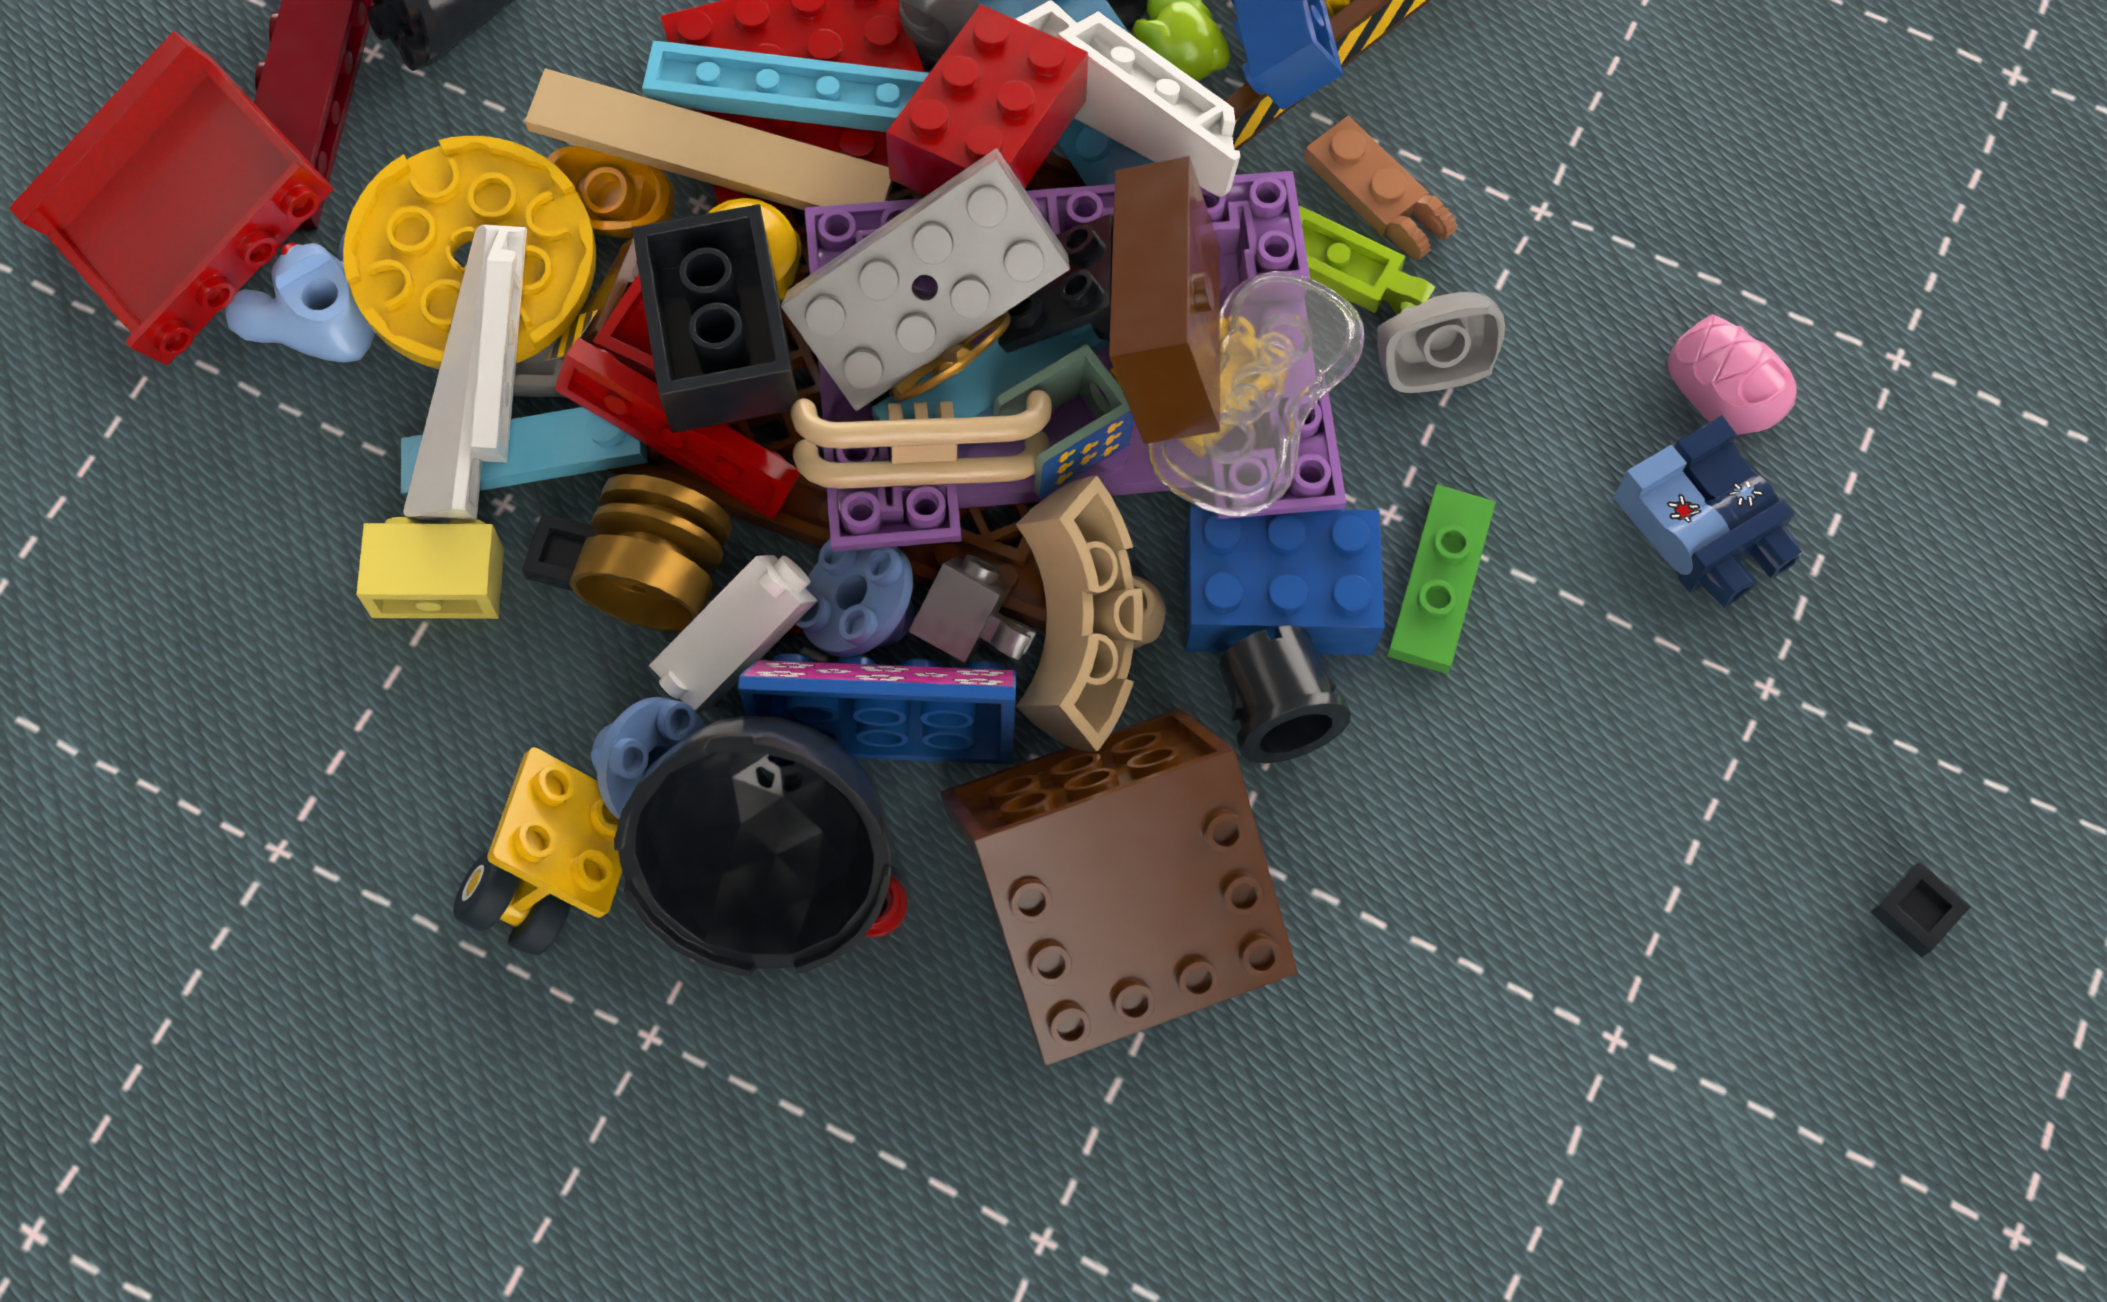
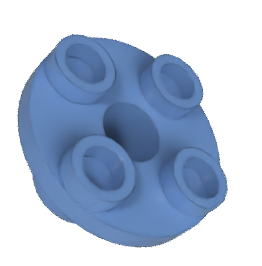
(860, 600)
(635, 742)

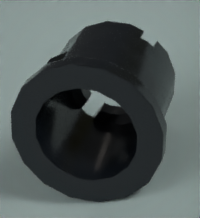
(1281, 696)

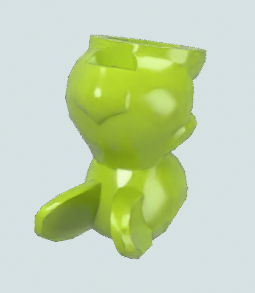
(1184, 36)

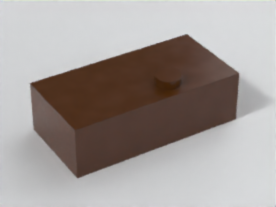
(1165, 301)

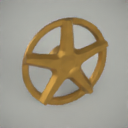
(950, 362)

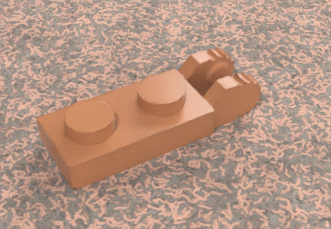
(1378, 187)

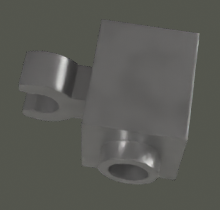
(965, 612)

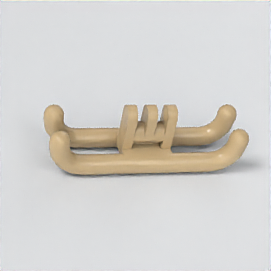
(921, 446)

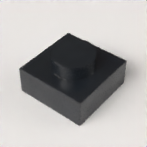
(555, 551)
(1920, 909)

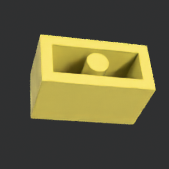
(430, 569)

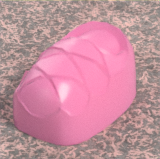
(1732, 376)

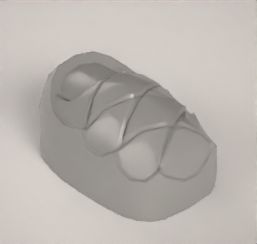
(1441, 342)

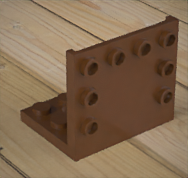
(1125, 881)

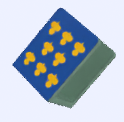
(1064, 380)

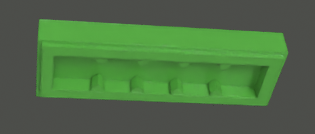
(1441, 579)

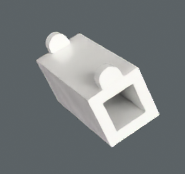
(734, 631)

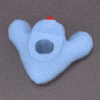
(310, 310)

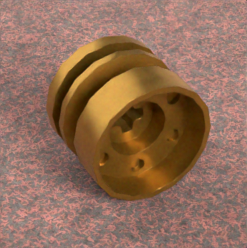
(651, 552)

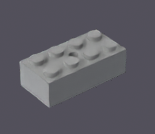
(970, 235)

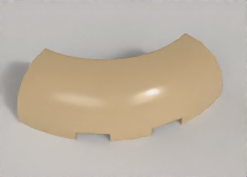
(1089, 614)

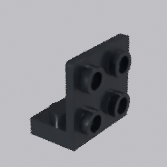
(1074, 297)

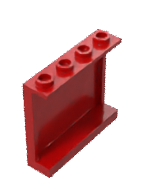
(172, 197)

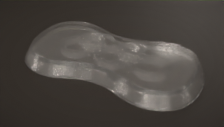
(1279, 354)

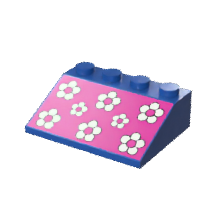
(891, 709)

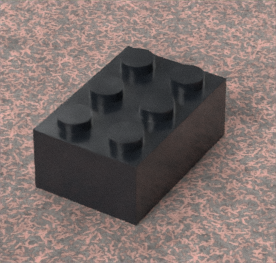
(714, 318)

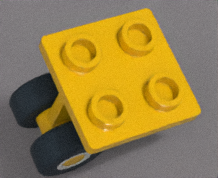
(544, 857)

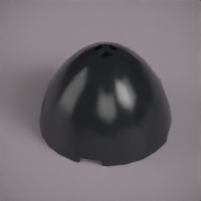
(752, 865)

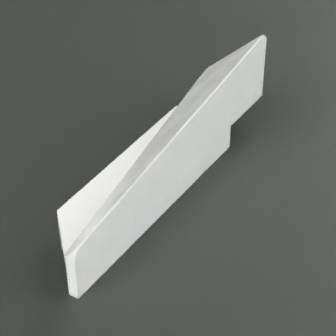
(1146, 98)
(475, 381)

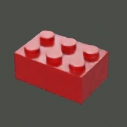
(988, 91)

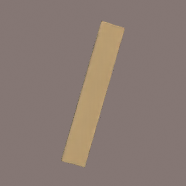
(701, 145)

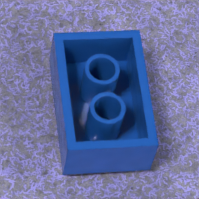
(1284, 571)

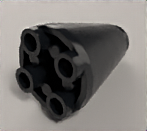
(429, 28)

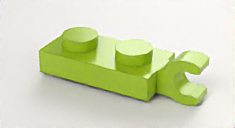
(1359, 266)

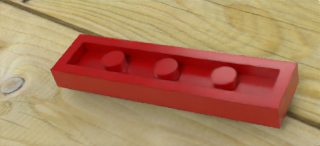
(712, 452)

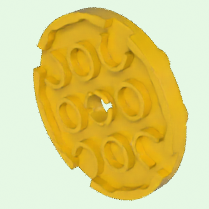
(428, 206)

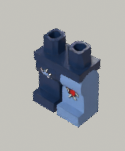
(1709, 513)

